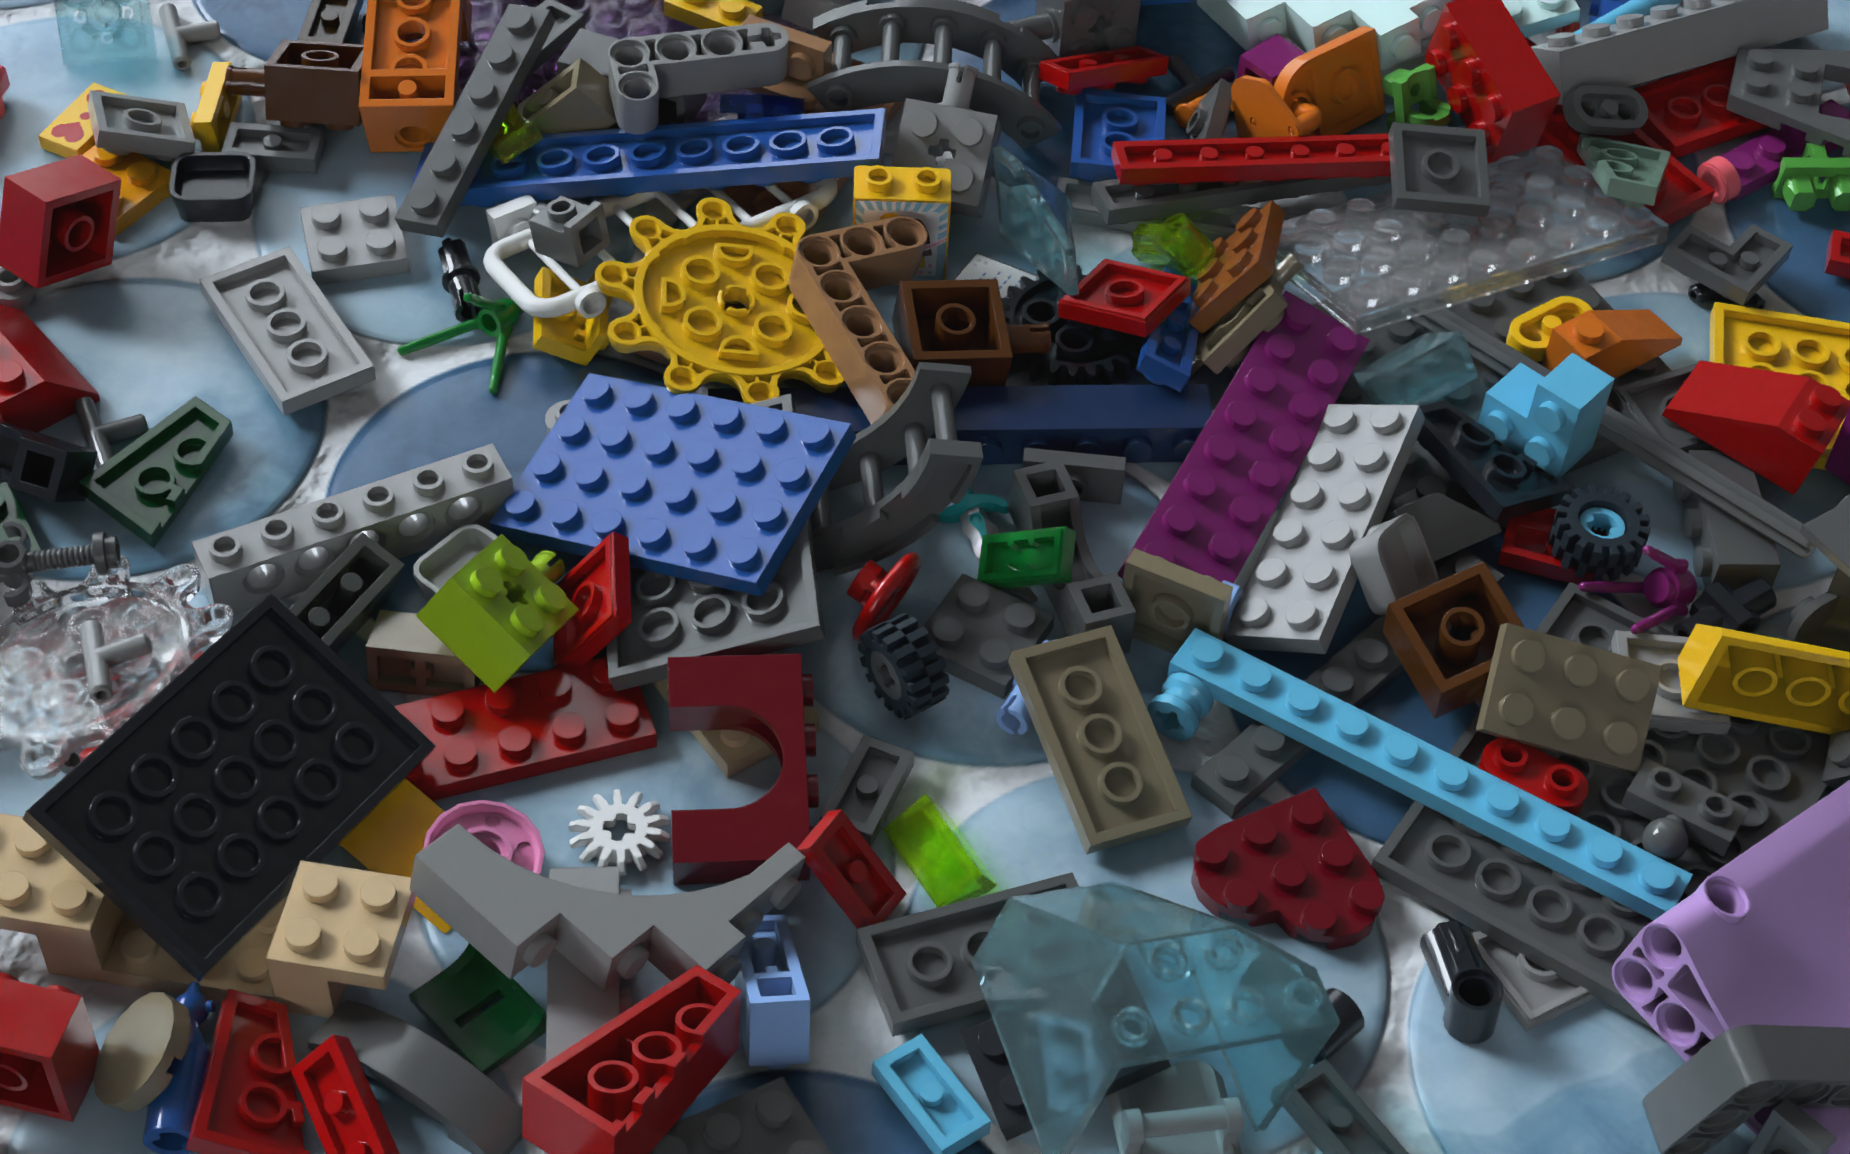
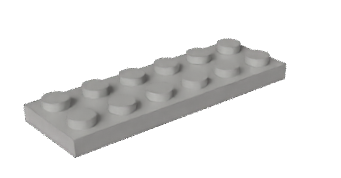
(1333, 501)

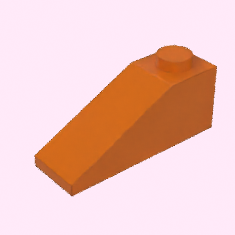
(1611, 340)

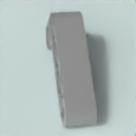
(691, 64)

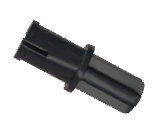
(459, 277)

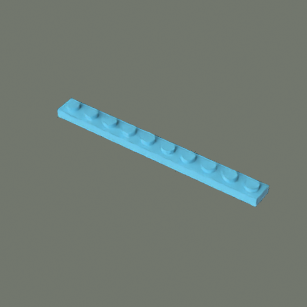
(1433, 777)

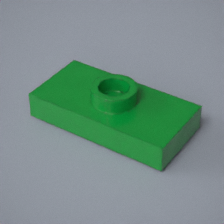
(1027, 557)

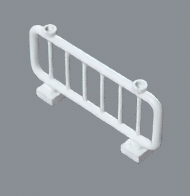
(512, 235)

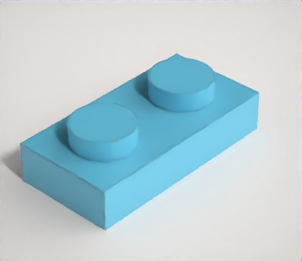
(931, 1097)

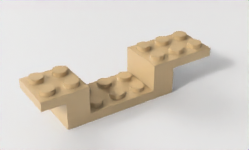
(326, 934)

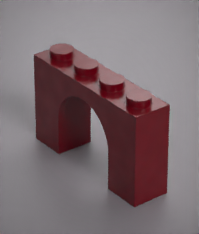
(766, 700)

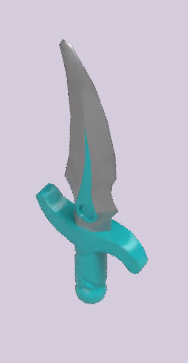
(975, 523)

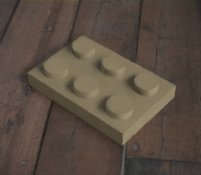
(1569, 698)

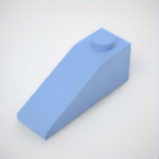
(773, 997)

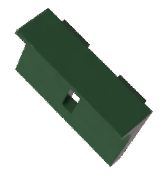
(494, 1033)

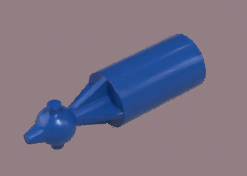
(173, 1111)

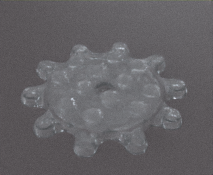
(48, 706)

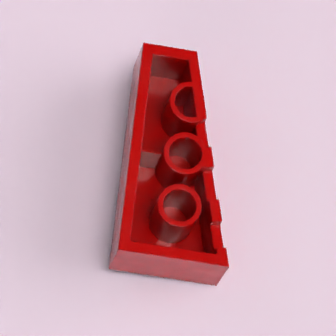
(635, 1072)

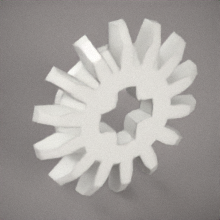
(633, 845)

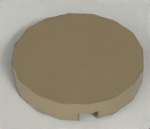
(140, 1051)

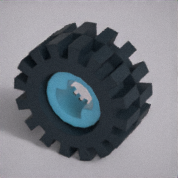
(1592, 552)

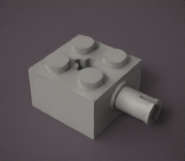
(952, 126)

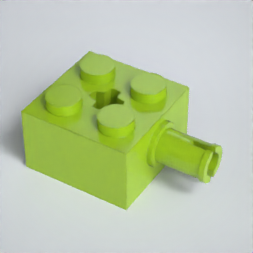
(499, 610)

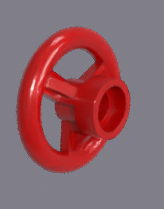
(881, 591)

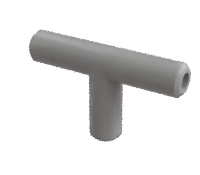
(178, 36)
(100, 658)

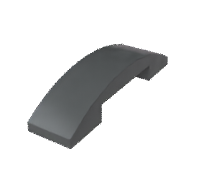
(428, 1076)

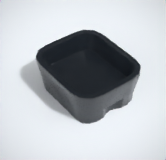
(213, 186)

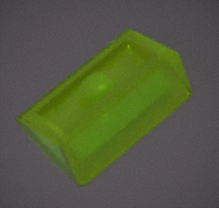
(938, 853)

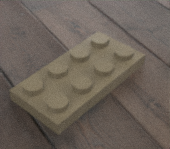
(1099, 739)

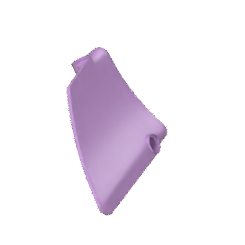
(1755, 946)

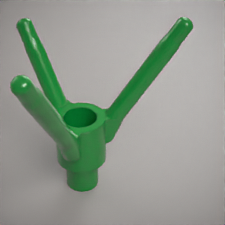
(494, 320)

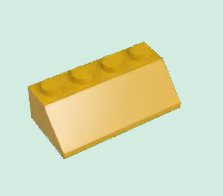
(1765, 679)

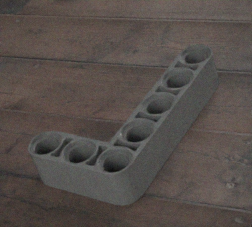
(1741, 1075)

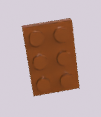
(1238, 265)

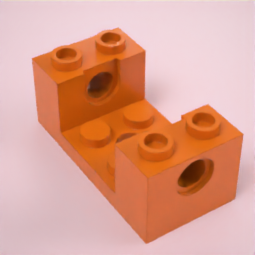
(414, 85)

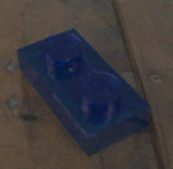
(760, 105)

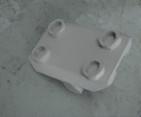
(1178, 1113)

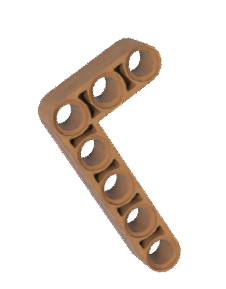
(831, 285)

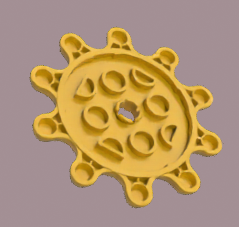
(682, 299)

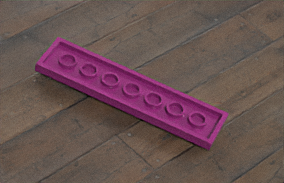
(1252, 444)

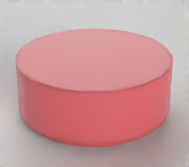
(1721, 177)

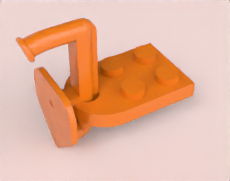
(1313, 94)

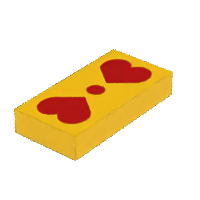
(72, 130)

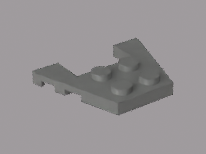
(1787, 89)

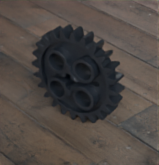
(1077, 349)

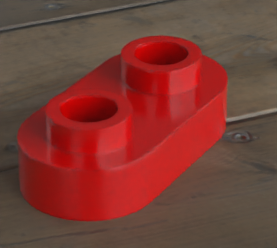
(1536, 773)

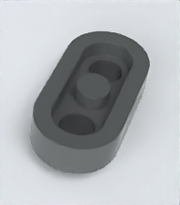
(1605, 110)

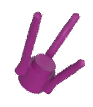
(1664, 587)

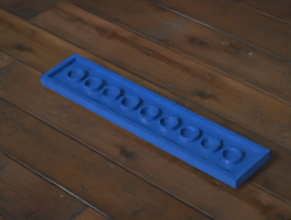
(683, 157)

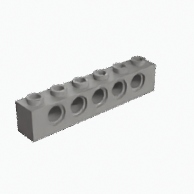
(398, 513)

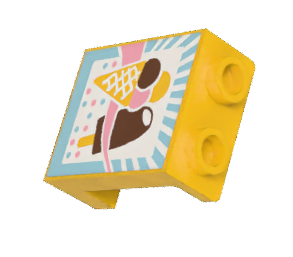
(912, 193)

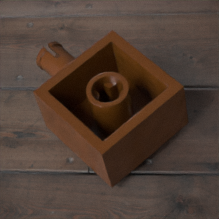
(305, 84)
(963, 326)
(1450, 636)

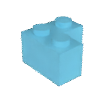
(1549, 416)

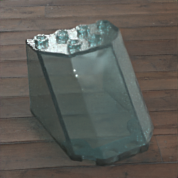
(1134, 980)

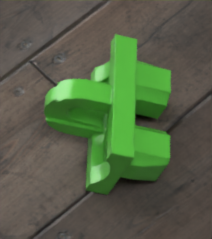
(1413, 87)
(1800, 180)

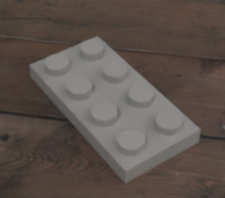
(287, 330)

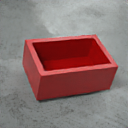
(1492, 75)

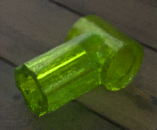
(1173, 243)

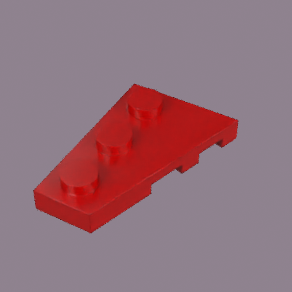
(248, 1083)

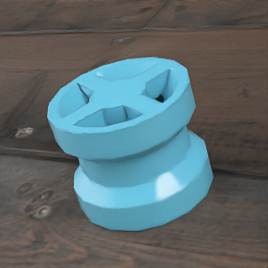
(1180, 706)

